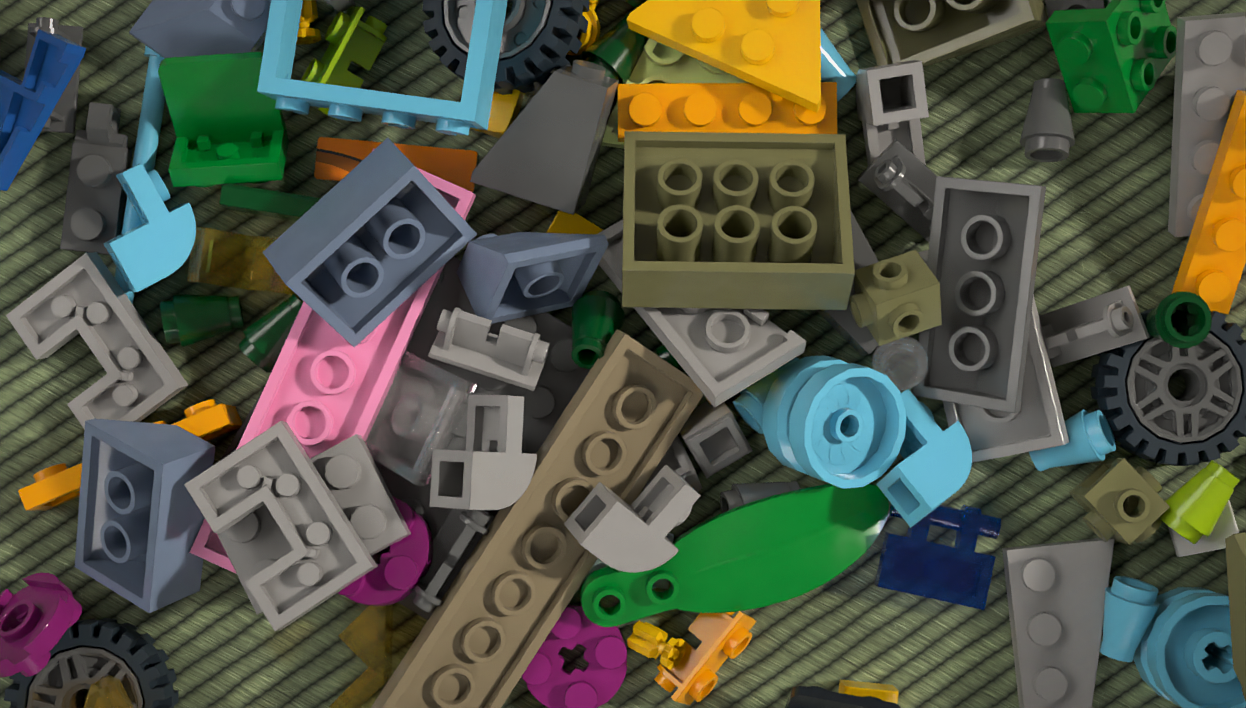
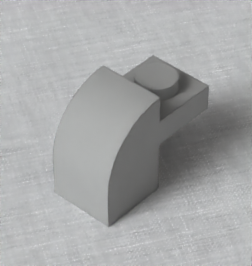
(891, 105)
(492, 468)
(633, 535)

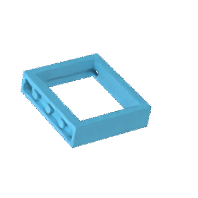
(395, 108)

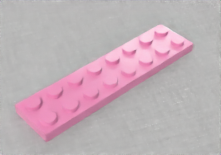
(327, 384)

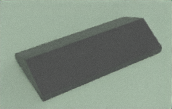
(986, 268)

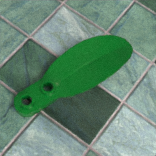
(749, 556)

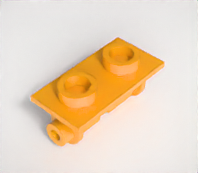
(695, 674)

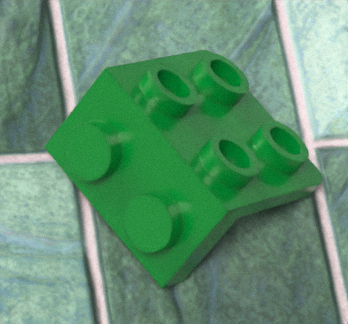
(1112, 53)
(222, 121)

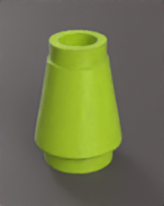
(1200, 502)

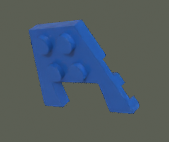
(30, 102)

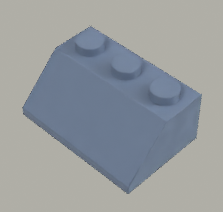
(369, 243)
(137, 511)

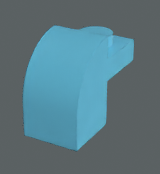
(163, 239)
(932, 467)

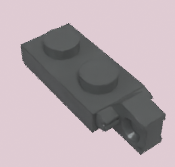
(94, 194)

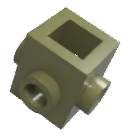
(896, 298)
(1120, 501)

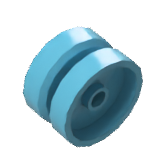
(834, 421)
(1190, 650)

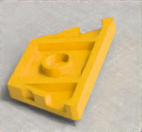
(755, 40)

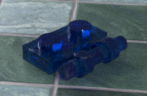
(936, 569)

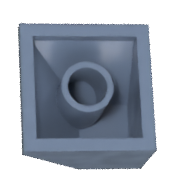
(202, 26)
(528, 272)

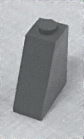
(554, 140)

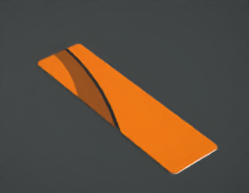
(340, 156)

